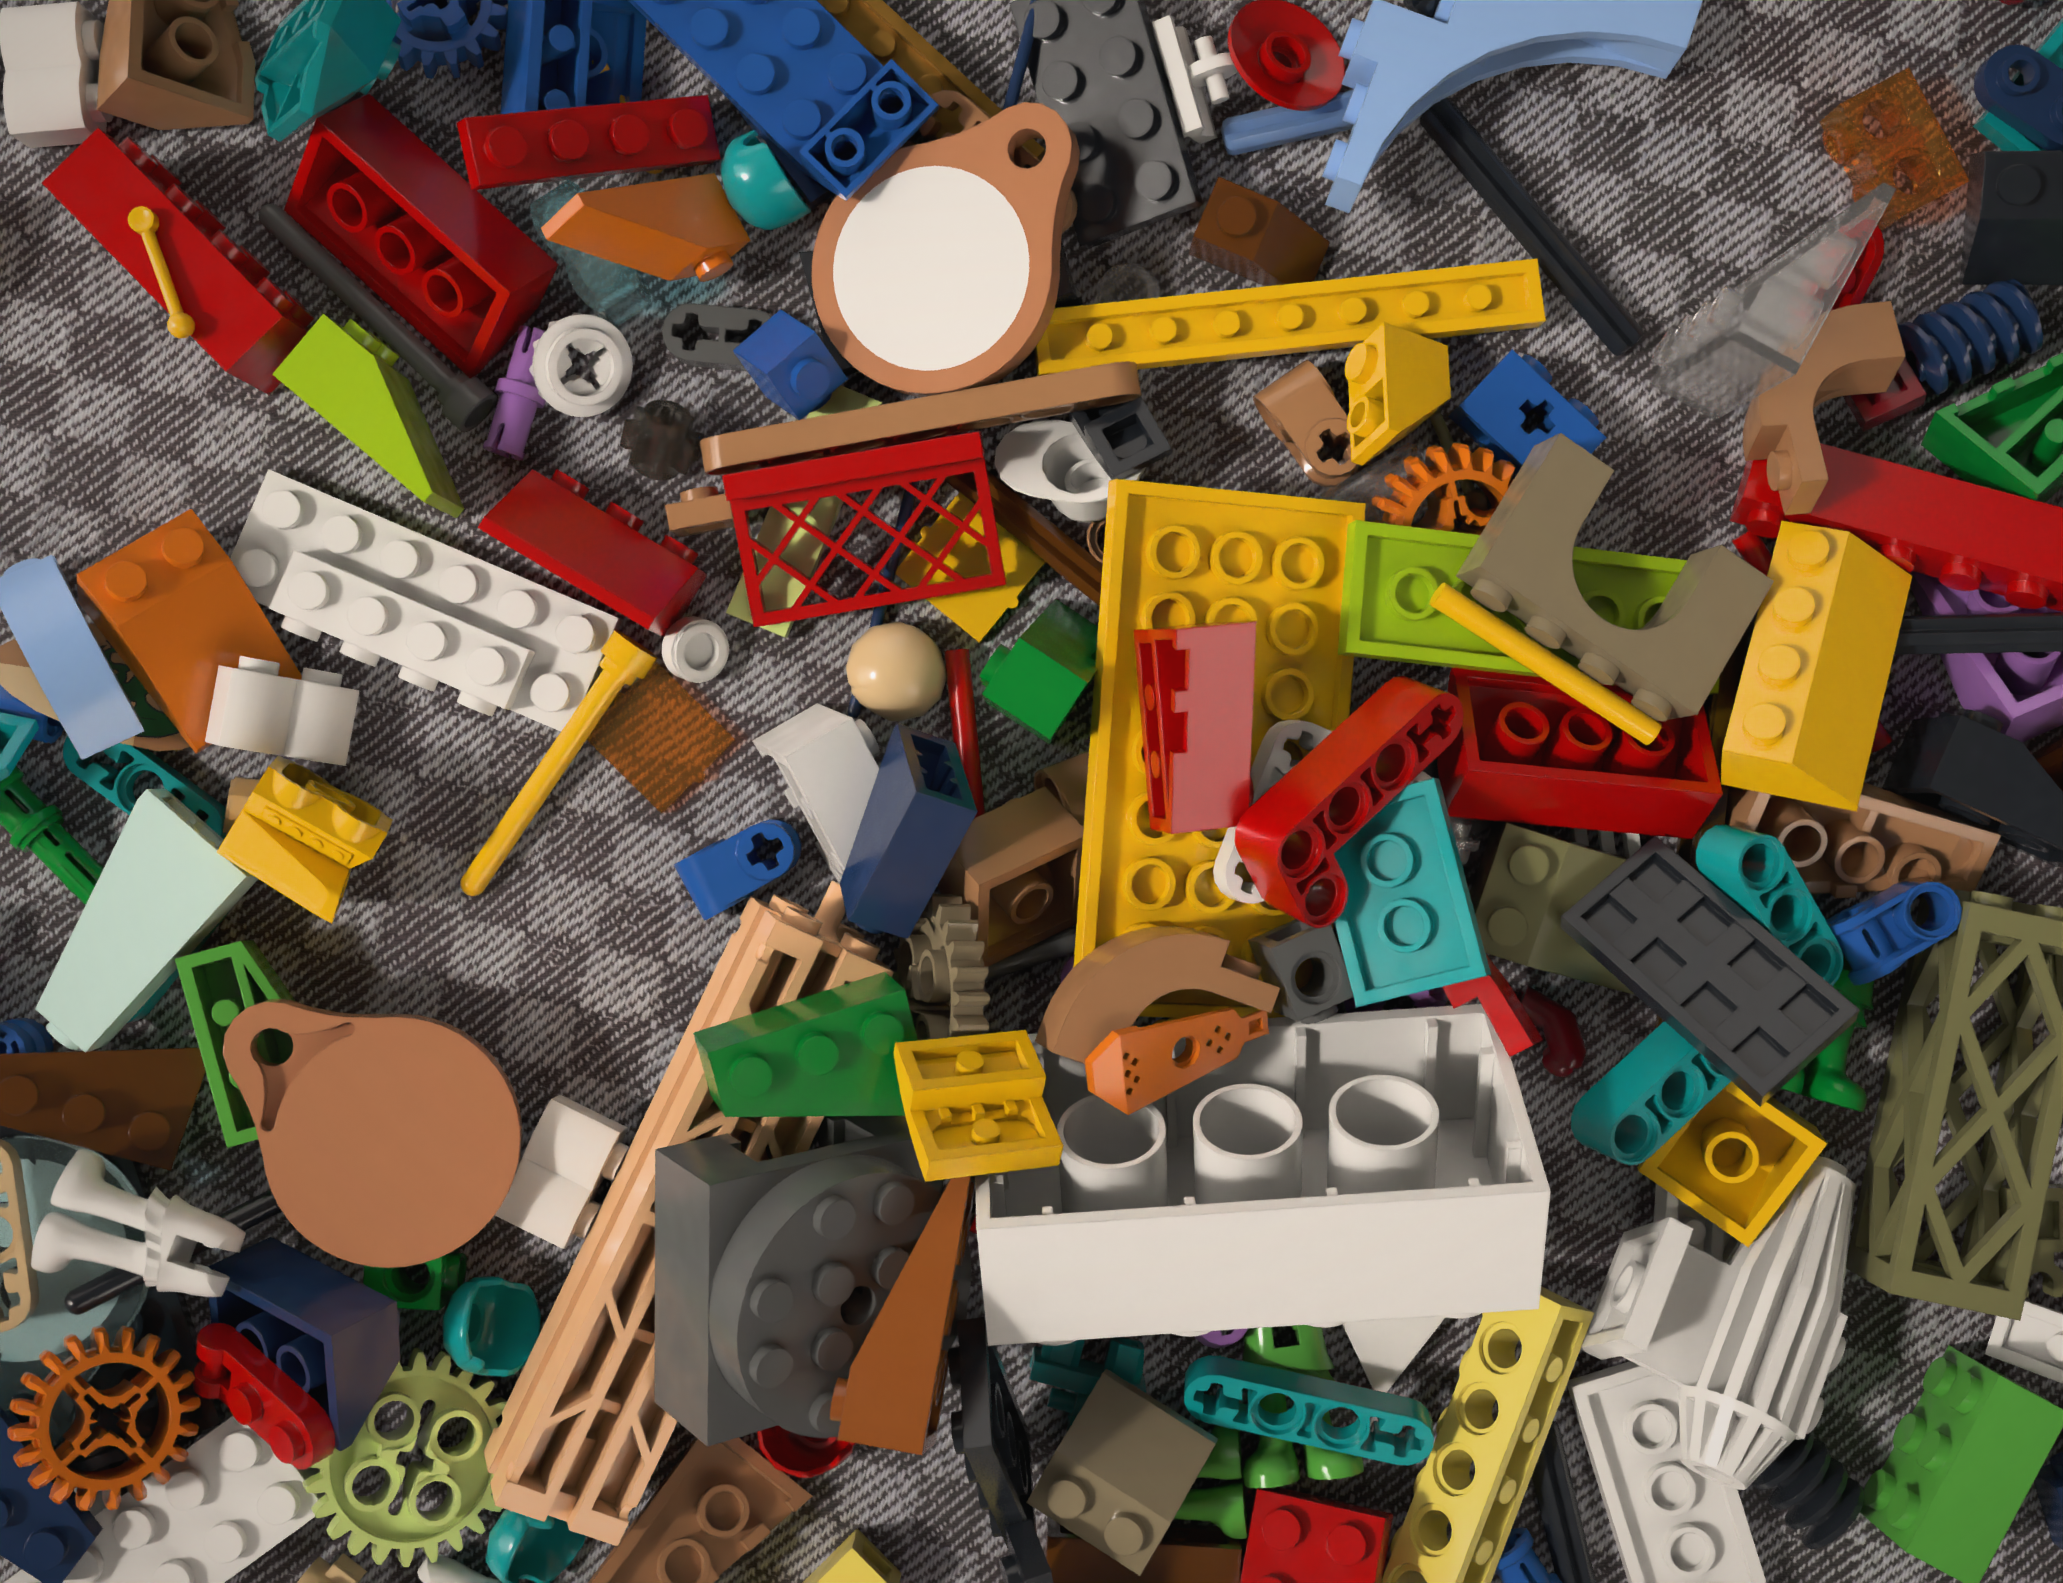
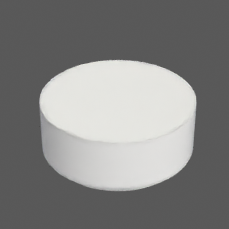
(695, 649)

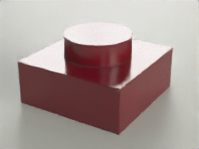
(1902, 396)

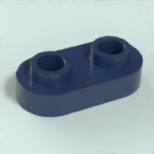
(2029, 108)

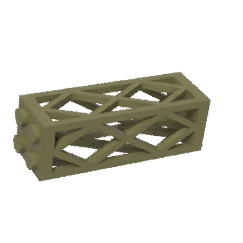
(1921, 1090)

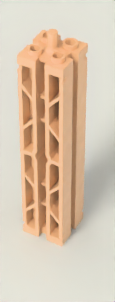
(583, 1411)

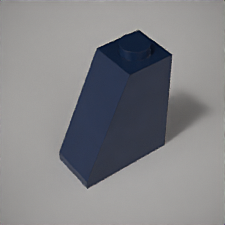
(907, 832)

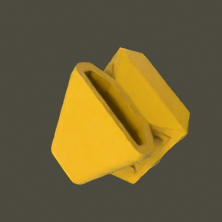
(304, 836)

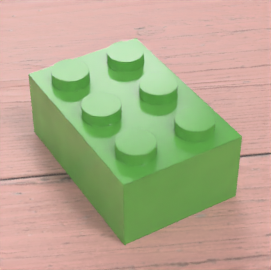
(1961, 1465)

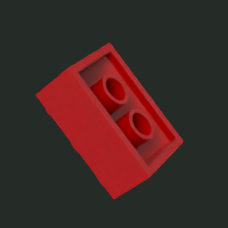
(597, 549)

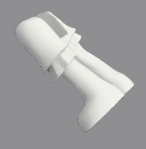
(169, 1229)

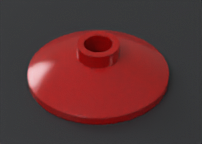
(1286, 54)

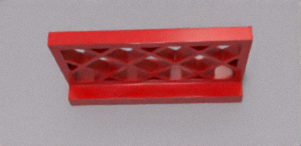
(856, 473)

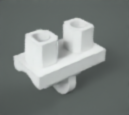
(1190, 76)

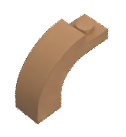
(1850, 356)
(1134, 970)

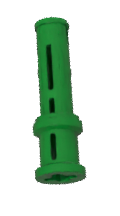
(40, 830)

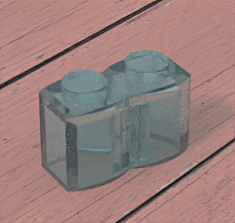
(605, 286)

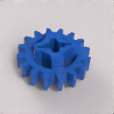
(440, 32)

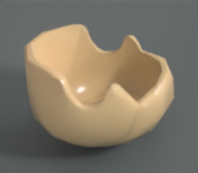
(896, 671)

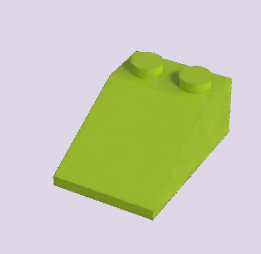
(355, 387)

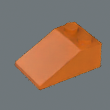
(176, 615)

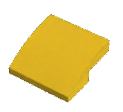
(976, 1105)

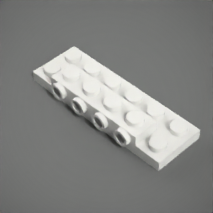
(419, 604)

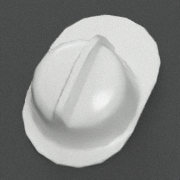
(1055, 464)

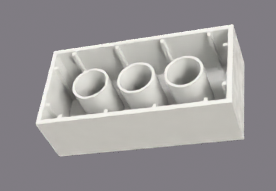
(1299, 1185)

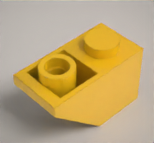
(1393, 388)

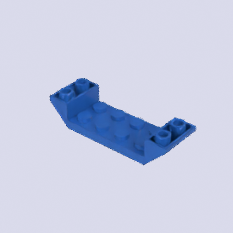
(799, 82)

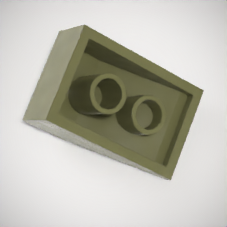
(1525, 889)

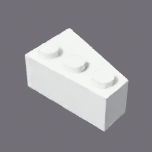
(828, 773)

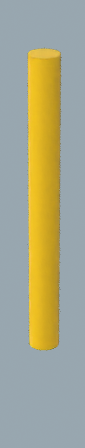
(1545, 663)

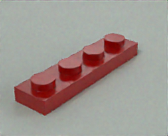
(587, 141)

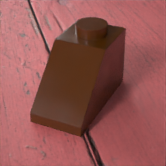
(1256, 237)

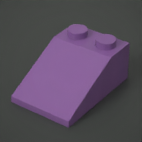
(2012, 687)

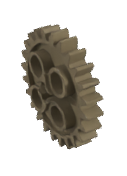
(944, 971)

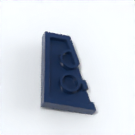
(34, 1530)

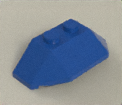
(553, 52)

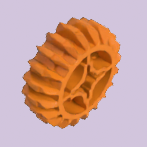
(1437, 482)
(82, 1441)

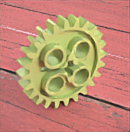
(458, 1466)

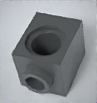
(1280, 955)

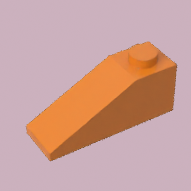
(655, 227)

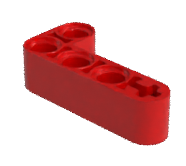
(1336, 790)

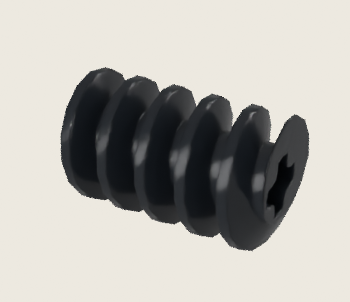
(1814, 1489)

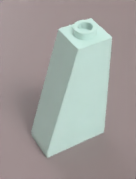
(147, 908)

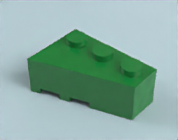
(2007, 435)

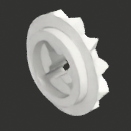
(609, 368)

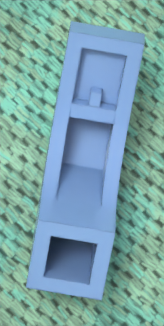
(66, 656)

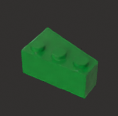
(1043, 671)
(812, 1054)

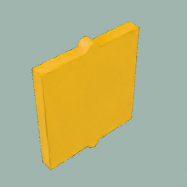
(977, 609)

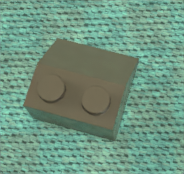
(1122, 1471)

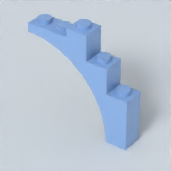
(1412, 61)

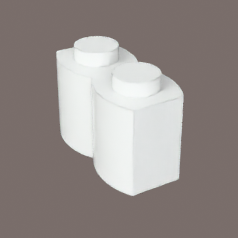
(51, 73)
(282, 714)
(563, 1172)

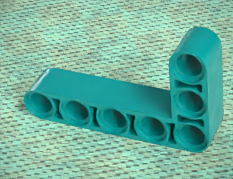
(1665, 1076)

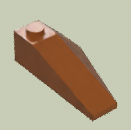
(901, 1368)

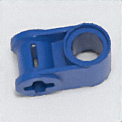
(732, 870)
(1881, 932)

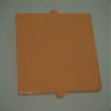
(660, 738)

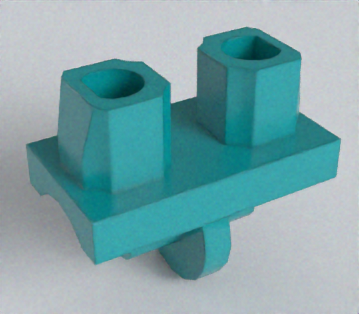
(1065, 1369)

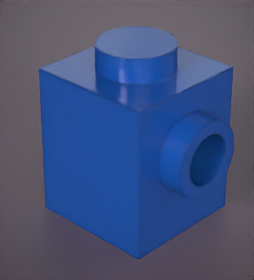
(790, 365)

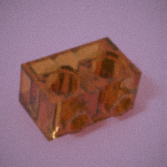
(1909, 144)

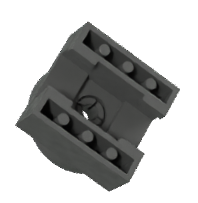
(780, 1272)

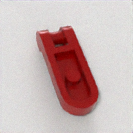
(262, 1396)

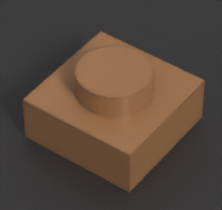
(699, 512)

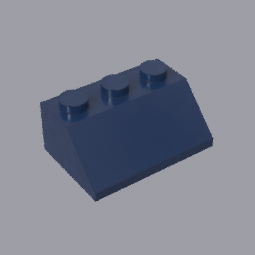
(315, 1326)

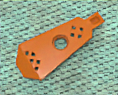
(1137, 1064)

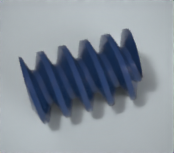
(1972, 335)

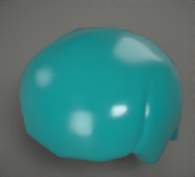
(758, 185)
(491, 1326)
(531, 1548)

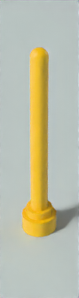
(621, 665)

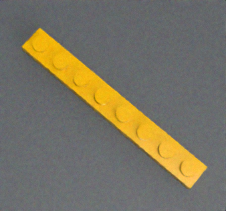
(1292, 317)

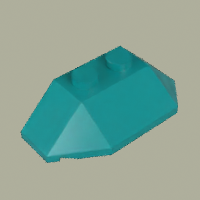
(323, 59)

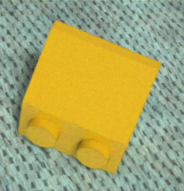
(1736, 1161)

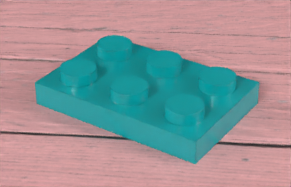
(1407, 902)

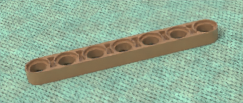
(921, 418)

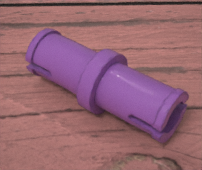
(516, 400)

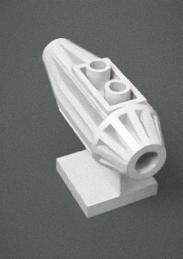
(1740, 1335)

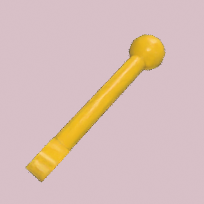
(146, 224)

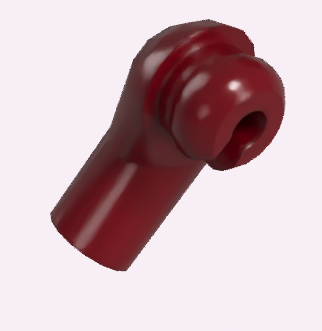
(1561, 1031)

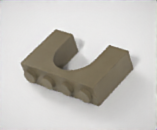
(1527, 569)

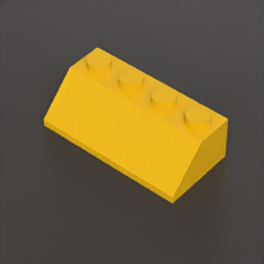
(1816, 669)

